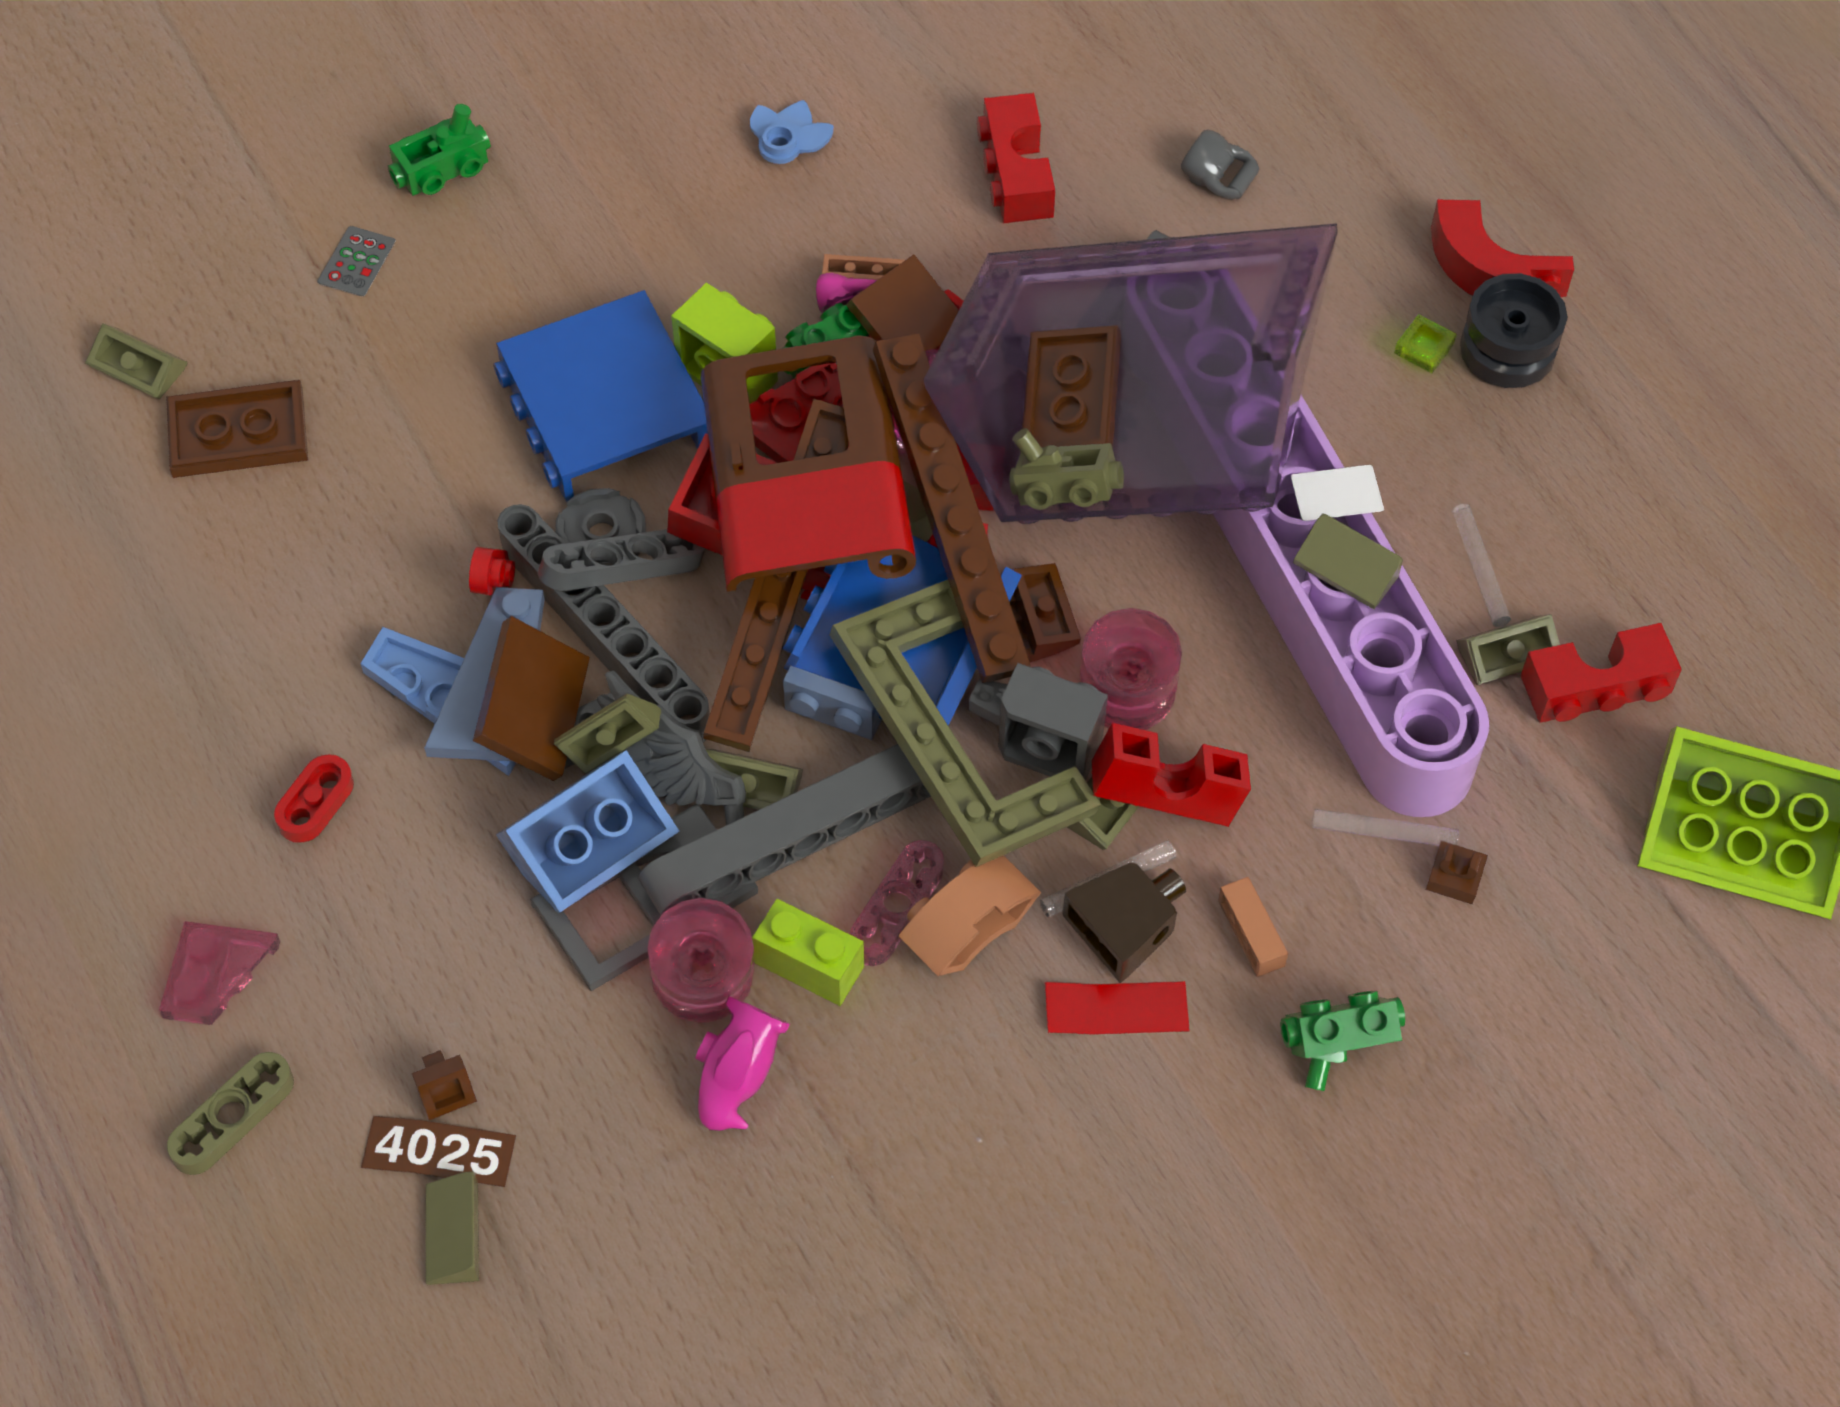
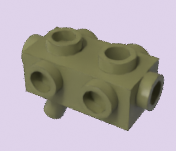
(1063, 473)

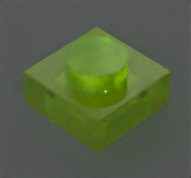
(1425, 343)

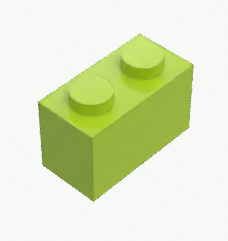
(808, 952)

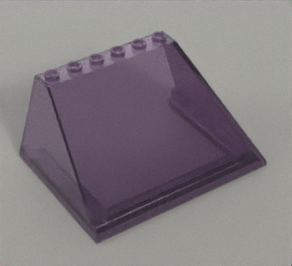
(1205, 362)

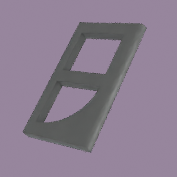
(692, 825)

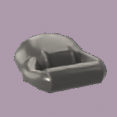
(1210, 159)

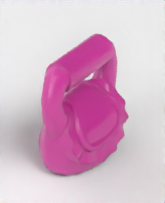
(836, 288)

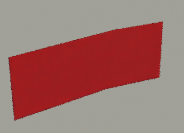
(1116, 1008)

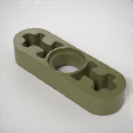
(193, 1128)

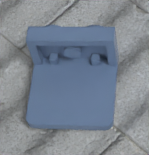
(830, 702)

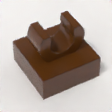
(1456, 872)
(443, 1085)

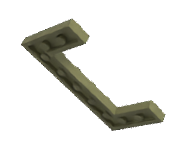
(984, 826)

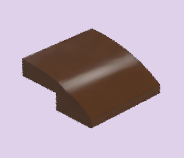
(1043, 612)

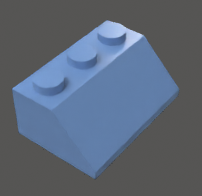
(588, 832)

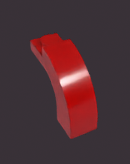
(1472, 257)

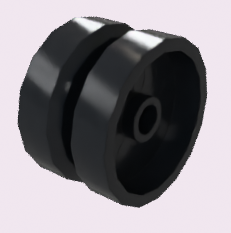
(1513, 330)

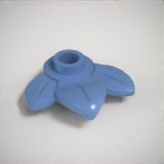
(788, 132)

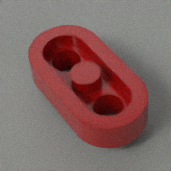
(490, 570)
(310, 800)

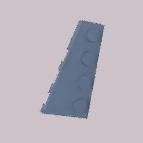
(458, 718)

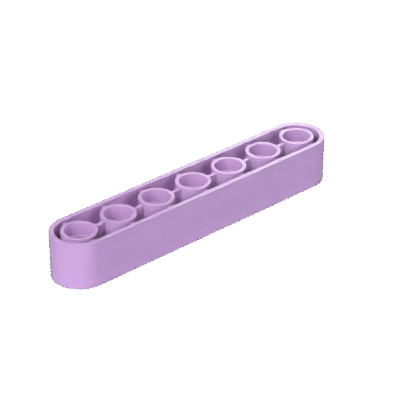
(1375, 671)

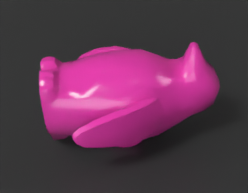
(736, 1064)

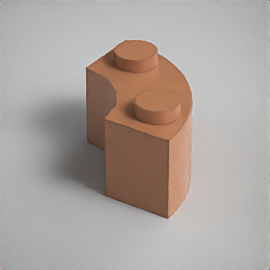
(968, 914)

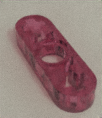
(898, 881)

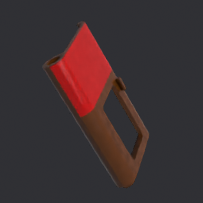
(812, 507)

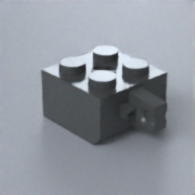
(1043, 719)

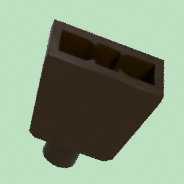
(1124, 915)

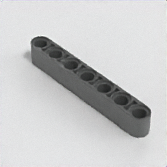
(607, 642)
(785, 831)

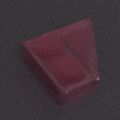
(211, 968)

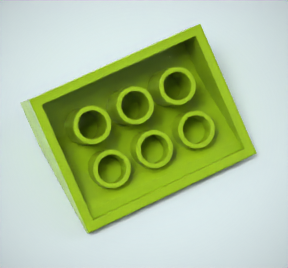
(1746, 822)

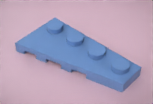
(416, 675)

